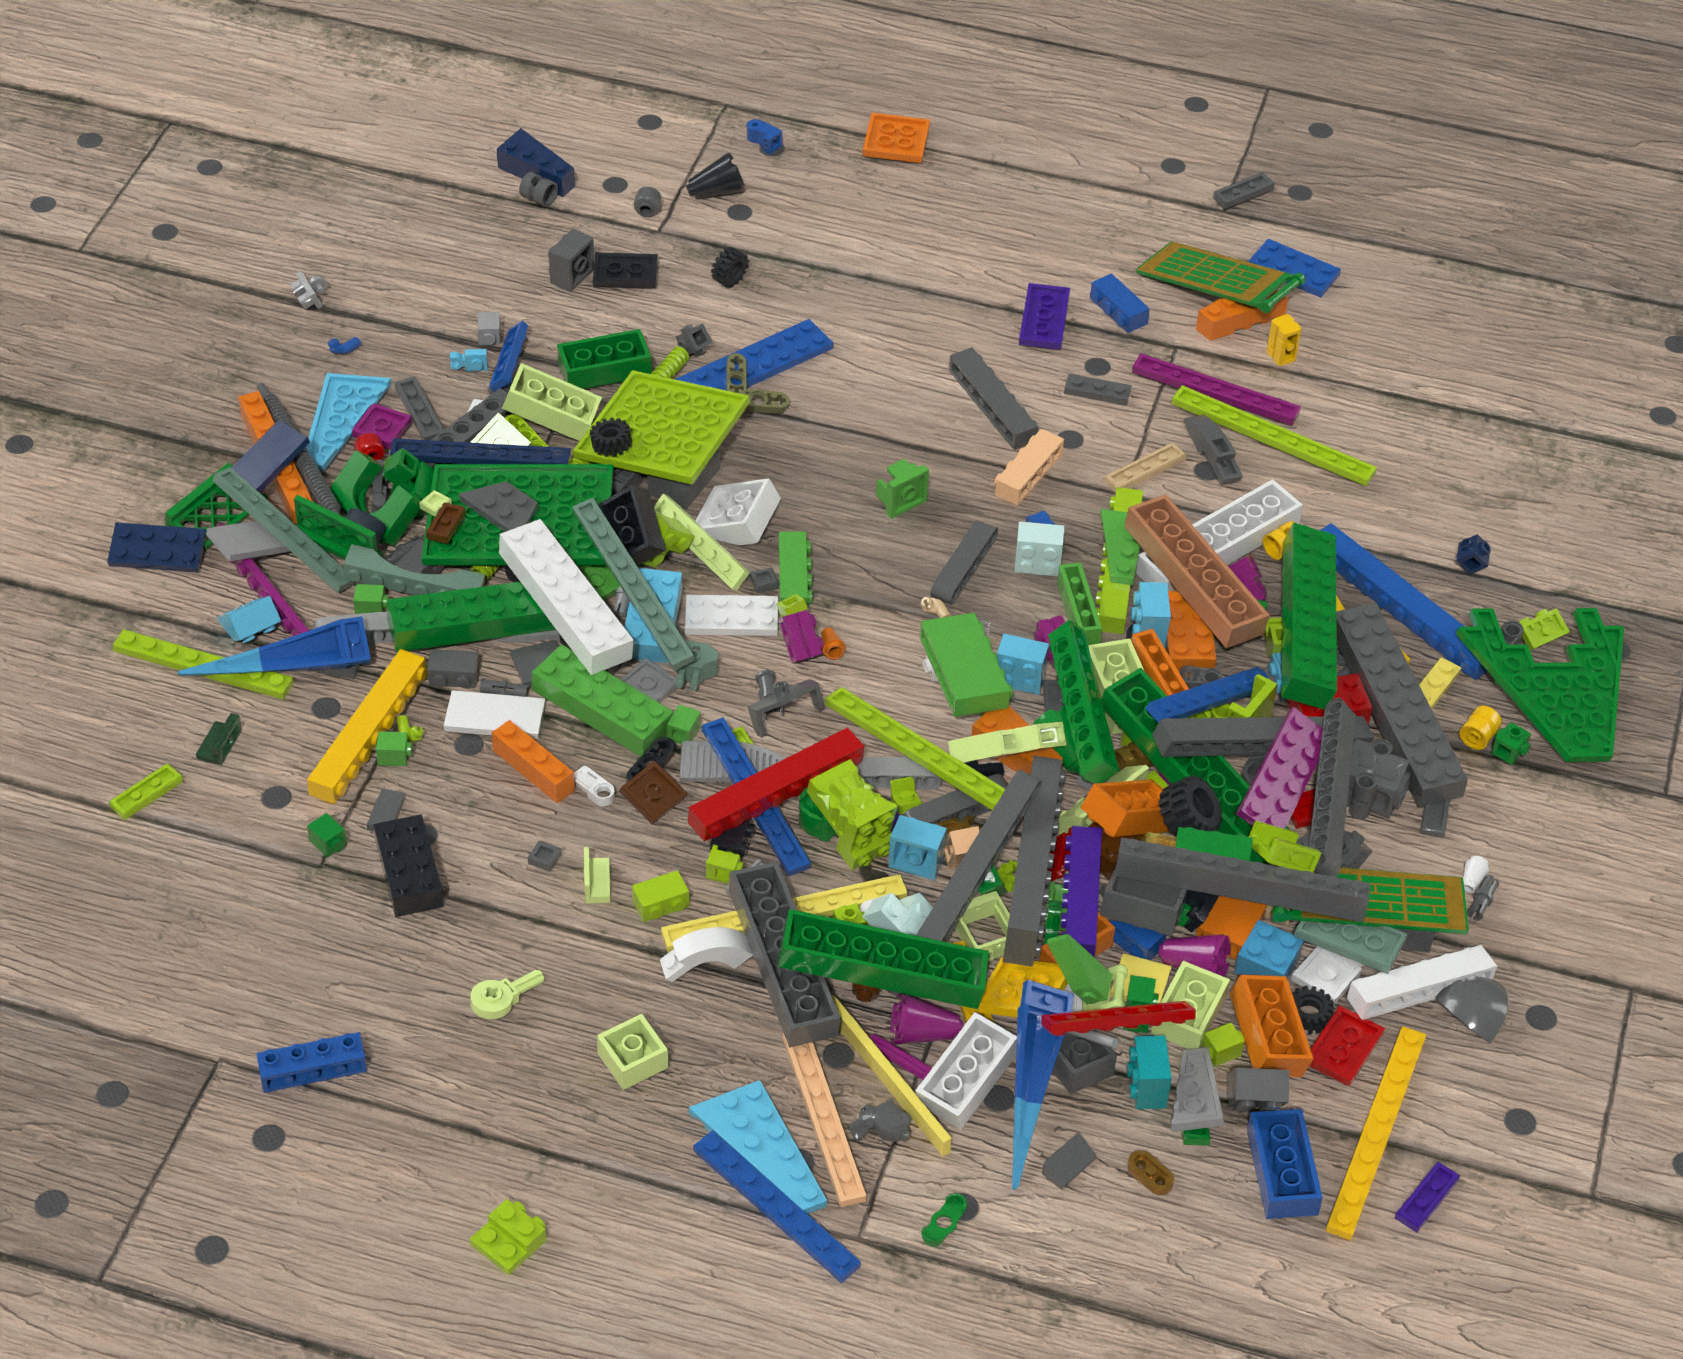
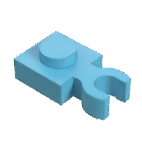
(472, 359)

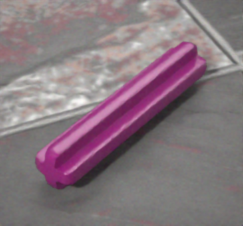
(901, 1057)

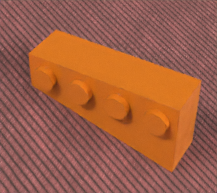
(1226, 316)
(1004, 720)

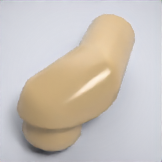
(935, 606)

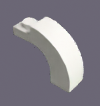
(706, 946)

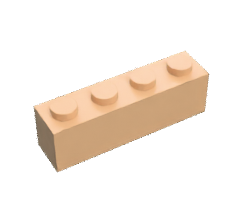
(1029, 466)

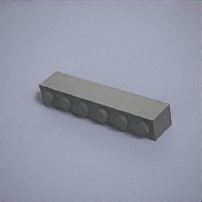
(992, 398)

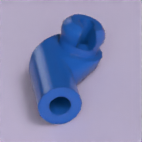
(343, 348)

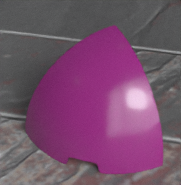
(1249, 575)

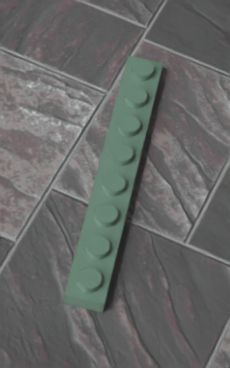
(282, 528)

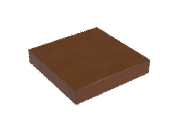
(653, 792)

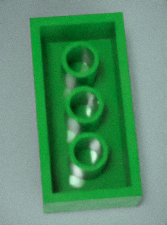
(603, 359)

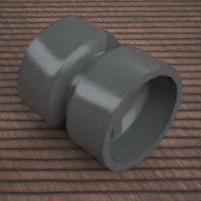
(538, 189)

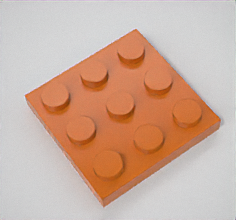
(896, 137)

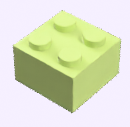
(632, 1051)

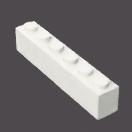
(1417, 981)

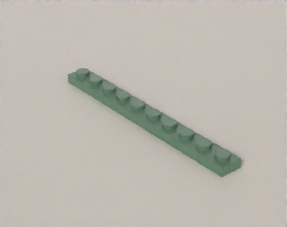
(633, 584)

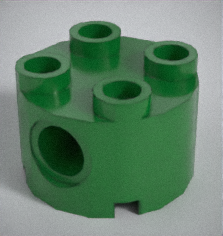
(812, 820)

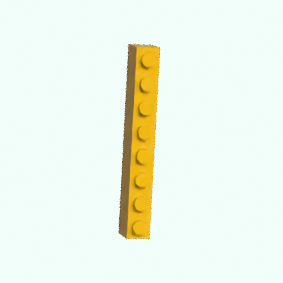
(360, 734)

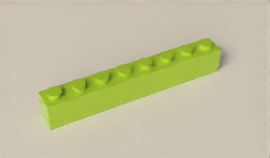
(1115, 596)

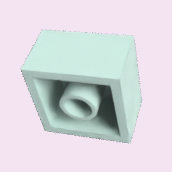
(1039, 548)

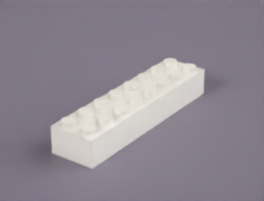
(1236, 527)
(566, 597)

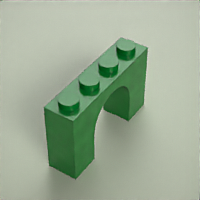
(351, 490)

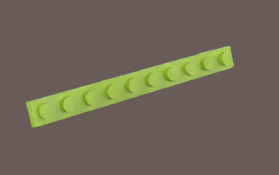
(1274, 435)
(915, 747)

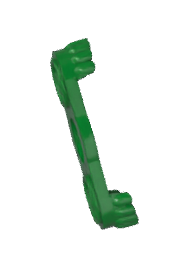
(953, 1209)

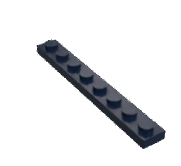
(480, 453)

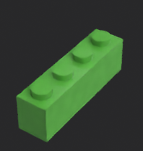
(794, 566)
(1079, 601)

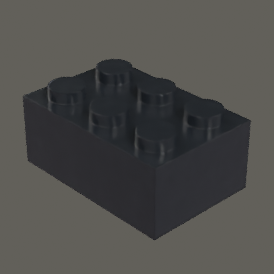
(634, 522)

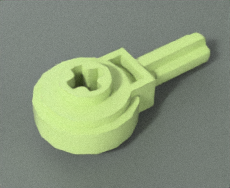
(495, 998)

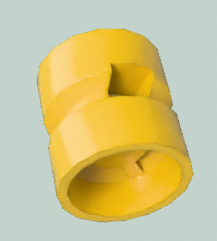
(1274, 540)
(1480, 727)

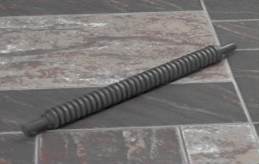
(303, 460)

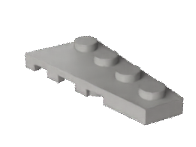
(1197, 1094)

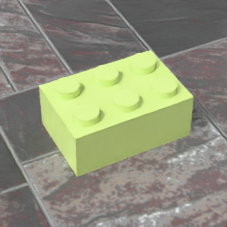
(1203, 992)

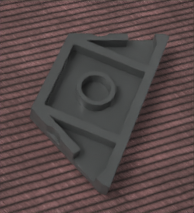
(501, 505)

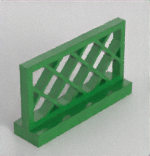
(203, 498)
(331, 533)

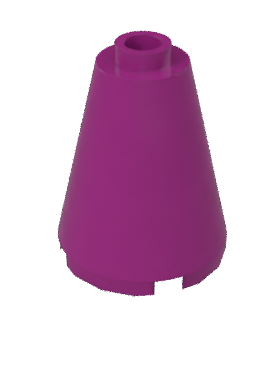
(1202, 951)
(922, 1022)

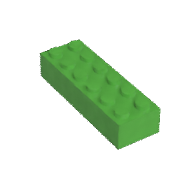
(601, 701)

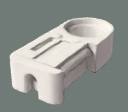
(593, 784)

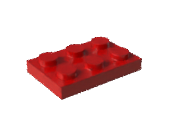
(1345, 1045)

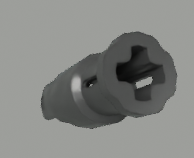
(765, 680)

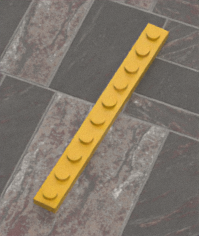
(1376, 1133)

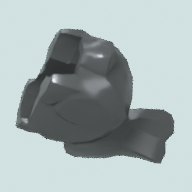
(885, 1119)

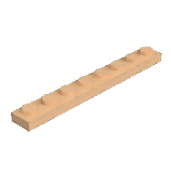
(826, 1124)

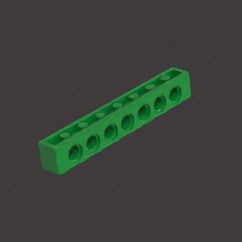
(1083, 703)

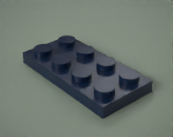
(157, 547)

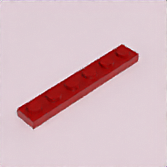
(1125, 1017)

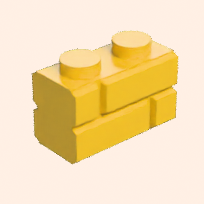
(1283, 340)

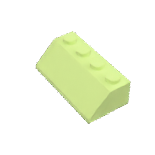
(1078, 817)

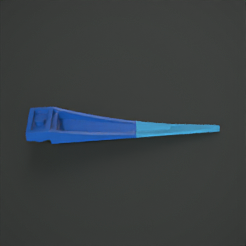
(325, 647)
(1034, 1062)

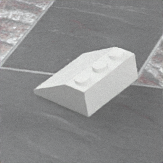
(739, 511)

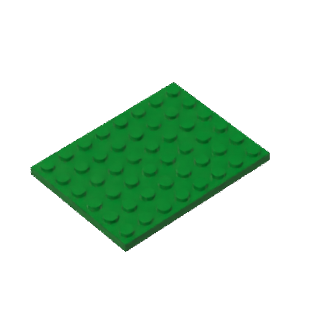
(551, 485)

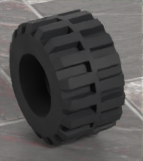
(1190, 804)

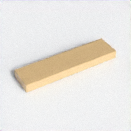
(1146, 467)

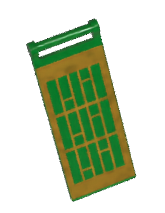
(1220, 275)
(1400, 902)

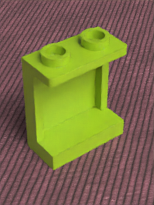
(1260, 703)
(1280, 847)

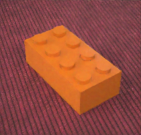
(1188, 636)
(1126, 807)
(1271, 1024)

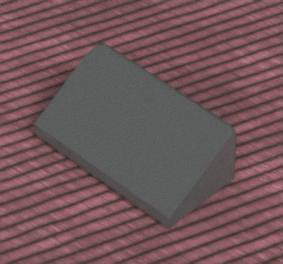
(1068, 1161)

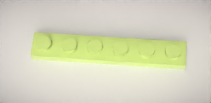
(704, 545)

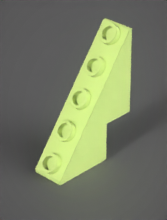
(1008, 742)

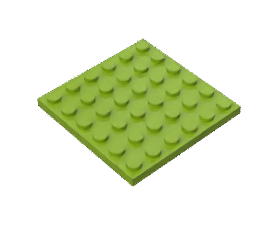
(670, 424)

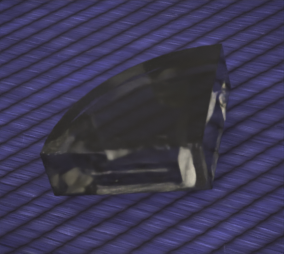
(870, 874)

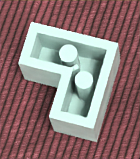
(896, 915)

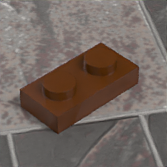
(445, 523)

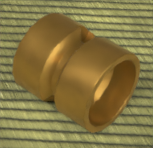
(1131, 756)

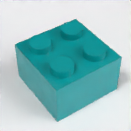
(1149, 1072)

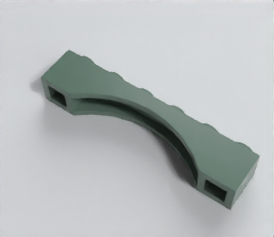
(368, 567)

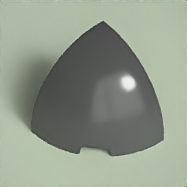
(1478, 1004)

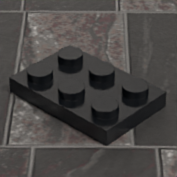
(625, 270)

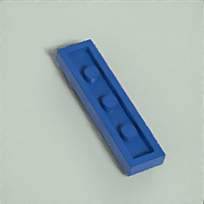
(508, 356)

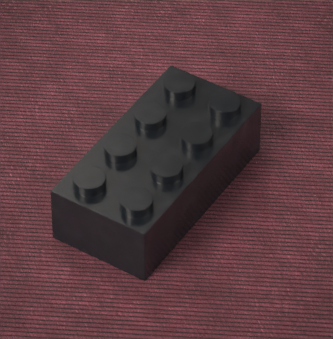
(408, 865)

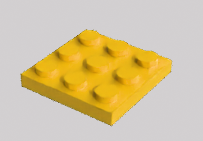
(1005, 985)

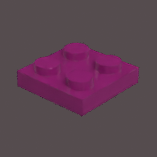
(384, 423)

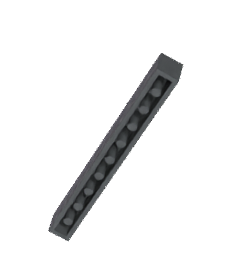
(1228, 735)
(1242, 879)

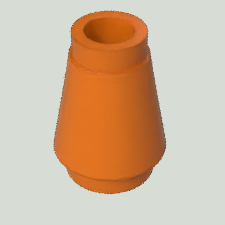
(832, 645)

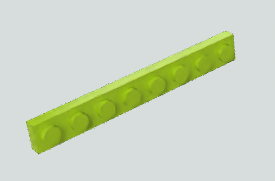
(182, 657)

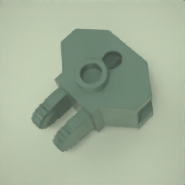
(700, 669)

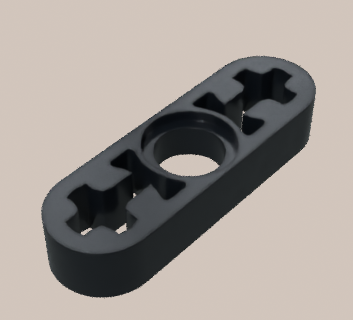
(652, 754)

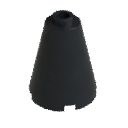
(716, 179)

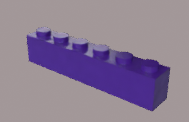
(1082, 886)

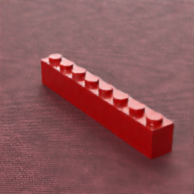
(772, 785)

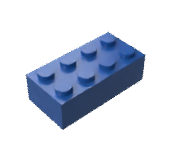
(1284, 1164)

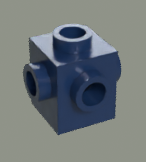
(1473, 554)

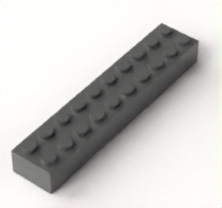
(1399, 704)
(1032, 865)

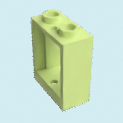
(980, 908)

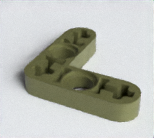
(773, 396)

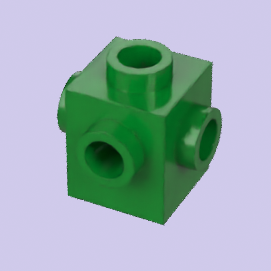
(1511, 743)

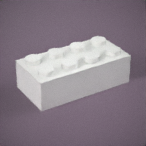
(967, 1070)

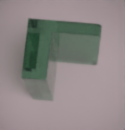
(220, 740)

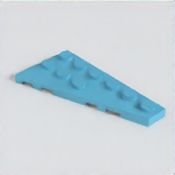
(339, 409)
(757, 1132)

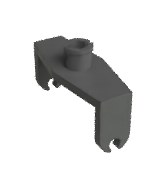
(782, 696)

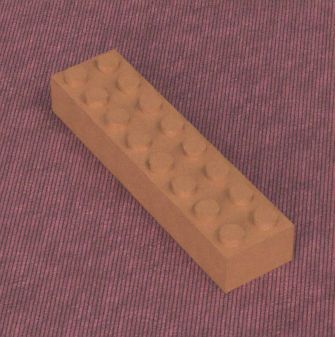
(1196, 571)

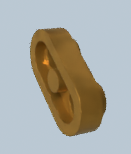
(1151, 1173)

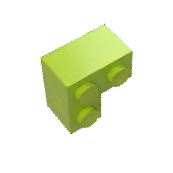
(675, 538)

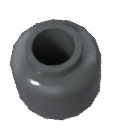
(647, 201)

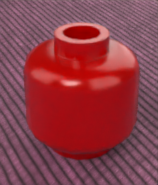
(371, 445)

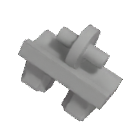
(316, 285)

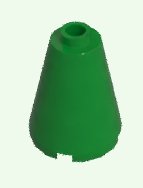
(1067, 752)

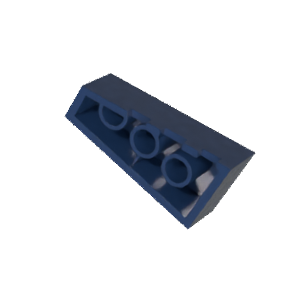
(525, 154)

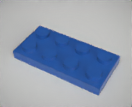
(1317, 273)

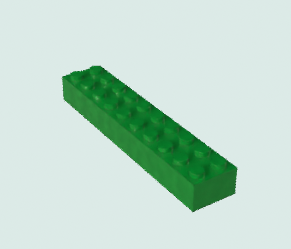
(1309, 616)
(1126, 705)

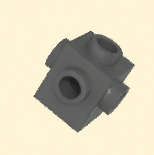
(693, 339)
(1354, 850)

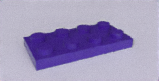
(1044, 316)

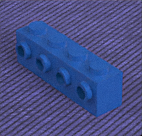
(311, 1062)

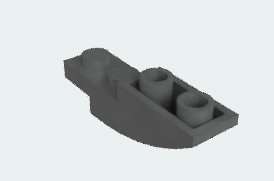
(1218, 449)

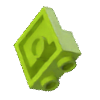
(509, 1236)

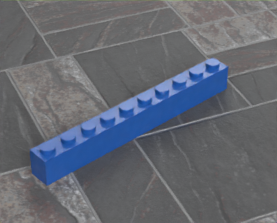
(1403, 602)

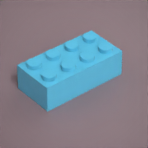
(668, 590)

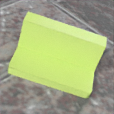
(596, 879)

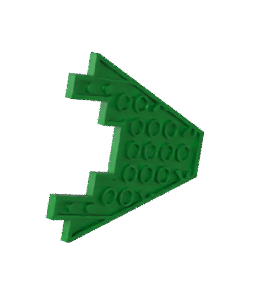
(1565, 701)

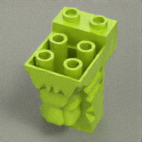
(855, 814)

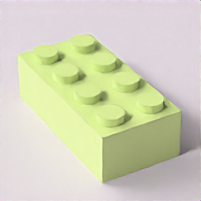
(551, 402)
(1111, 663)

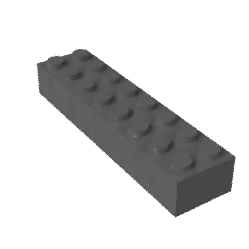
(799, 998)

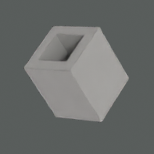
(489, 328)

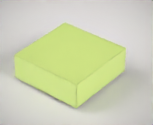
(433, 502)

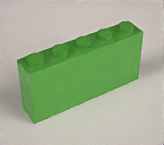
(965, 664)

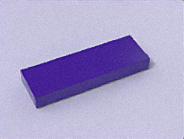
(1427, 1197)

